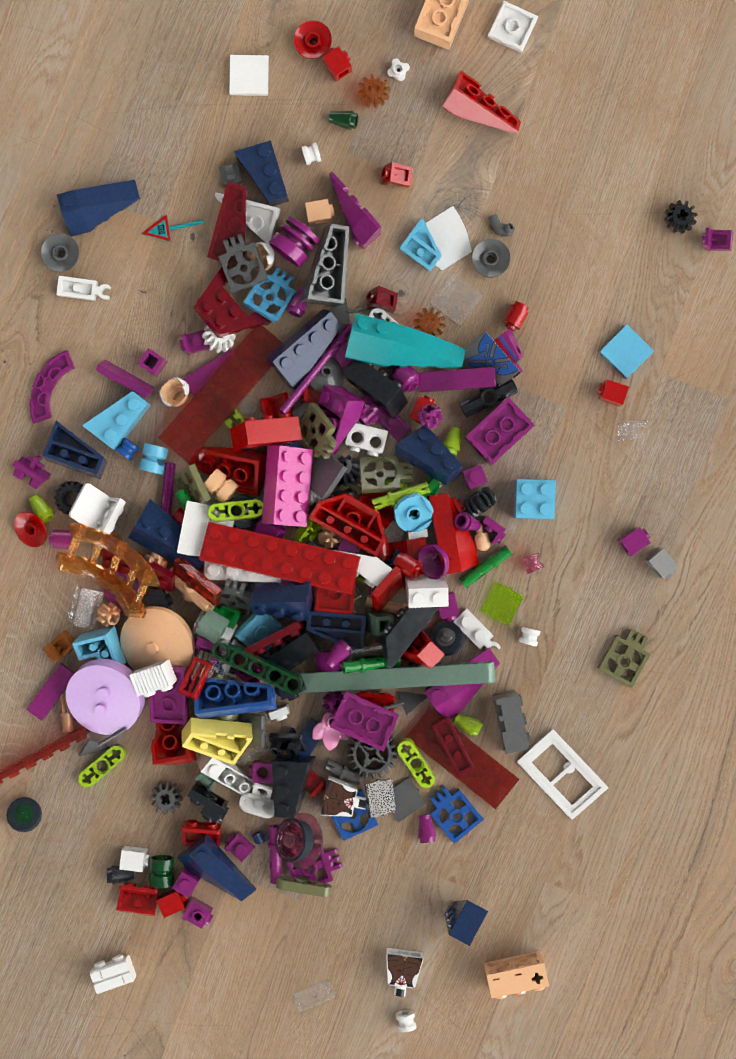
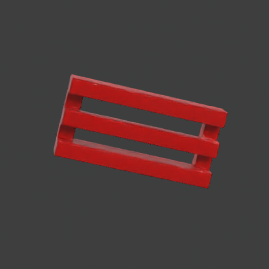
(195, 694)

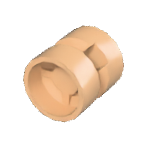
(221, 487)

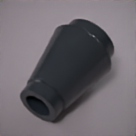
(116, 876)

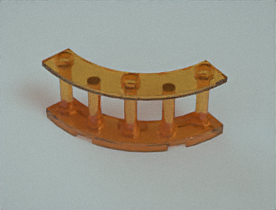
(128, 599)

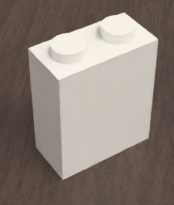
(426, 592)

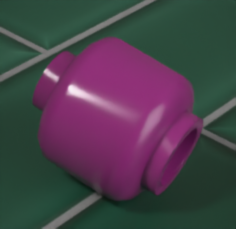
(406, 377)

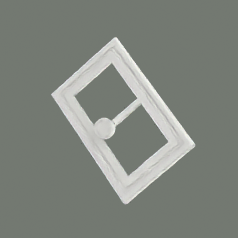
(573, 762)

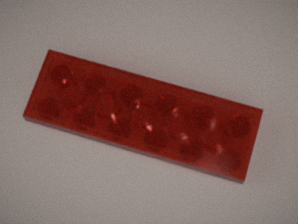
(488, 778)

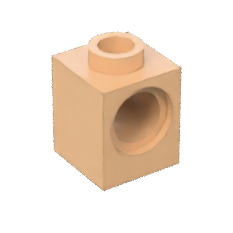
(319, 212)

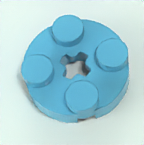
(408, 503)

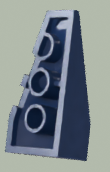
(91, 206)
(214, 866)

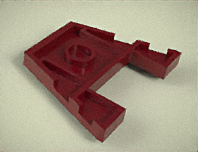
(222, 312)

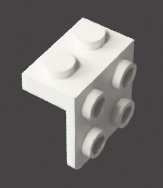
(96, 509)

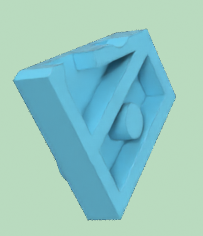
(421, 246)

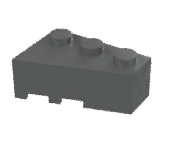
(511, 721)

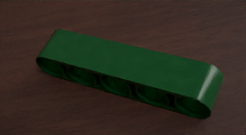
(250, 658)

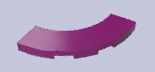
(45, 383)

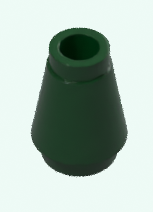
(344, 119)

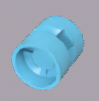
(153, 458)

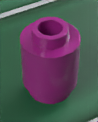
(60, 539)

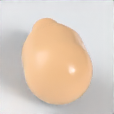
(482, 540)

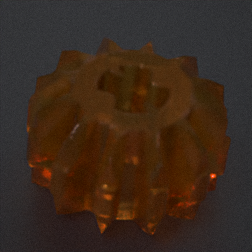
(380, 88)
(432, 317)

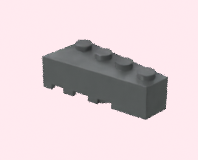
(328, 270)

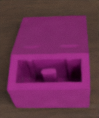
(342, 410)

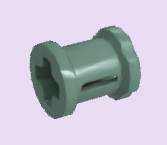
(206, 781)

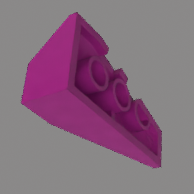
(360, 221)
(453, 698)

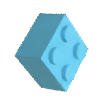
(534, 499)

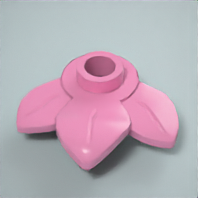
(328, 735)

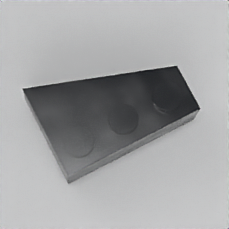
(293, 653)
(290, 783)

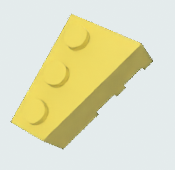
(217, 738)

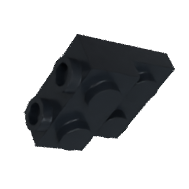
(214, 805)

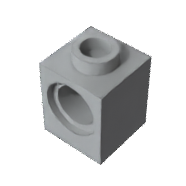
(662, 563)

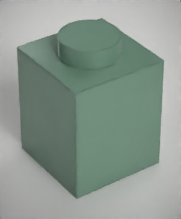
(377, 622)
(212, 626)

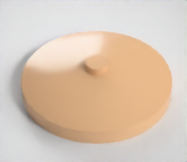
(156, 639)

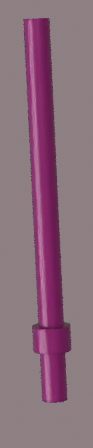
(338, 340)

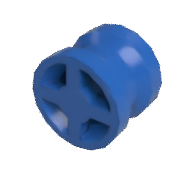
(127, 449)

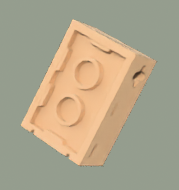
(440, 21)
(516, 975)

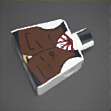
(341, 798)
(403, 969)

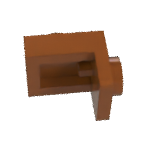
(59, 646)

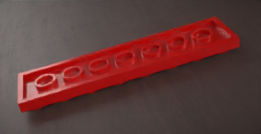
(279, 558)

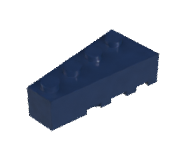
(160, 534)

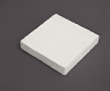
(512, 26)
(249, 75)

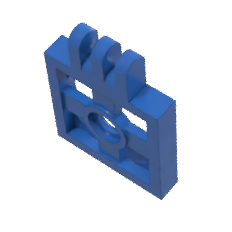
(444, 802)
(372, 822)

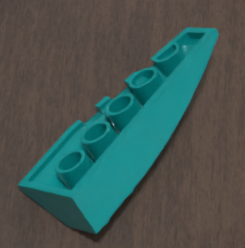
(397, 345)

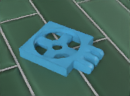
(278, 282)

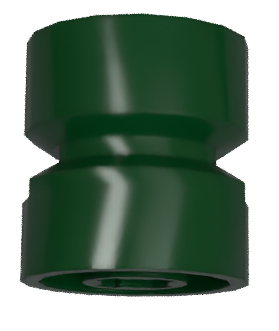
(161, 871)

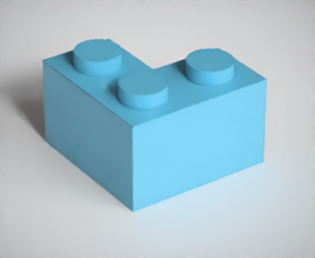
(100, 644)

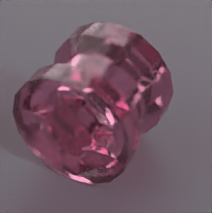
(532, 563)

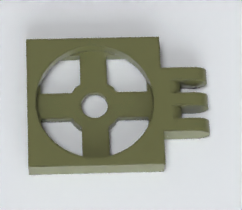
(326, 441)
(402, 474)
(183, 482)
(633, 644)

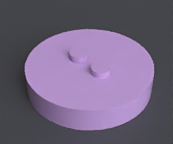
(103, 697)

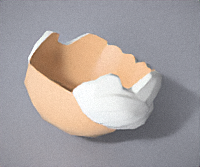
(266, 253)
(174, 392)

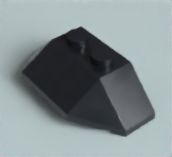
(403, 631)

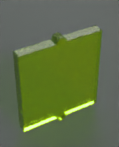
(502, 603)

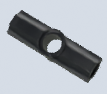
(477, 403)

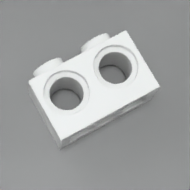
(367, 433)

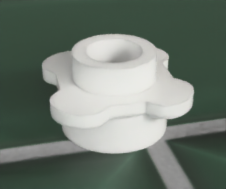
(392, 72)

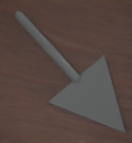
(342, 313)
(409, 701)
(93, 746)

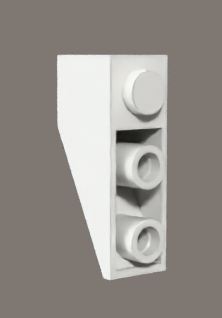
(372, 569)
(226, 774)

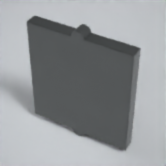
(257, 727)
(406, 799)

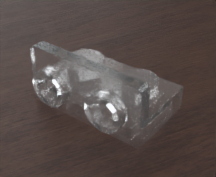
(84, 607)

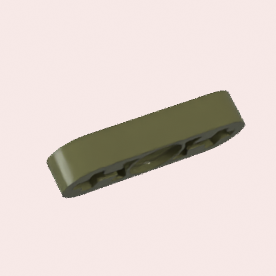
(303, 886)

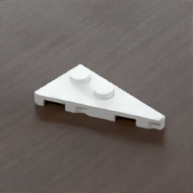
(259, 218)

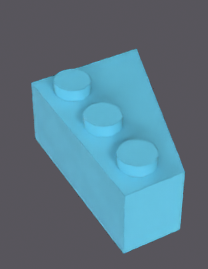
(118, 419)

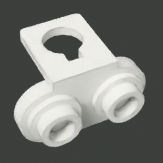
(258, 803)

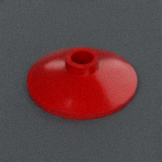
(312, 31)
(30, 529)

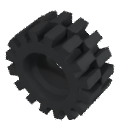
(62, 493)

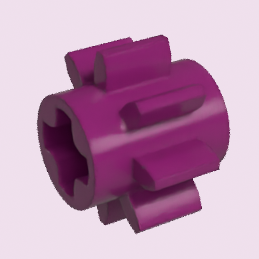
(369, 414)
(430, 416)
(332, 701)

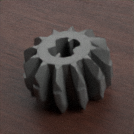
(173, 801)

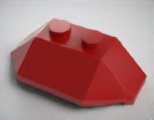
(351, 521)

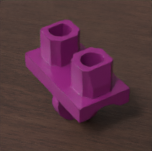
(32, 468)

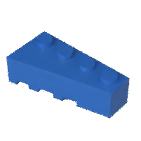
(232, 698)

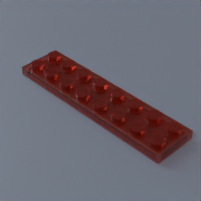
(221, 394)

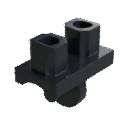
(289, 742)

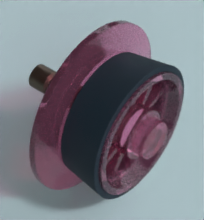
(299, 840)

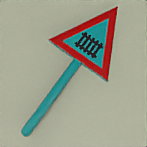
(162, 230)

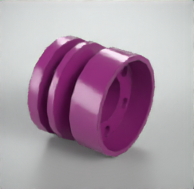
(294, 241)

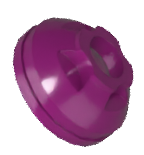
(431, 567)

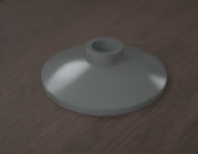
(53, 246)
(495, 249)
(334, 378)

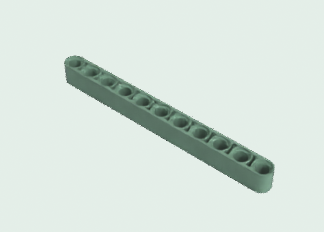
(400, 677)

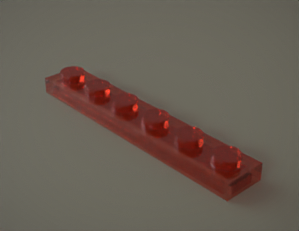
(44, 753)

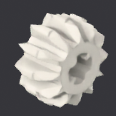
(218, 343)

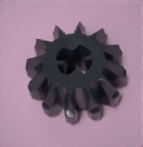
(684, 210)
(352, 471)
(480, 501)

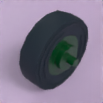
(24, 814)

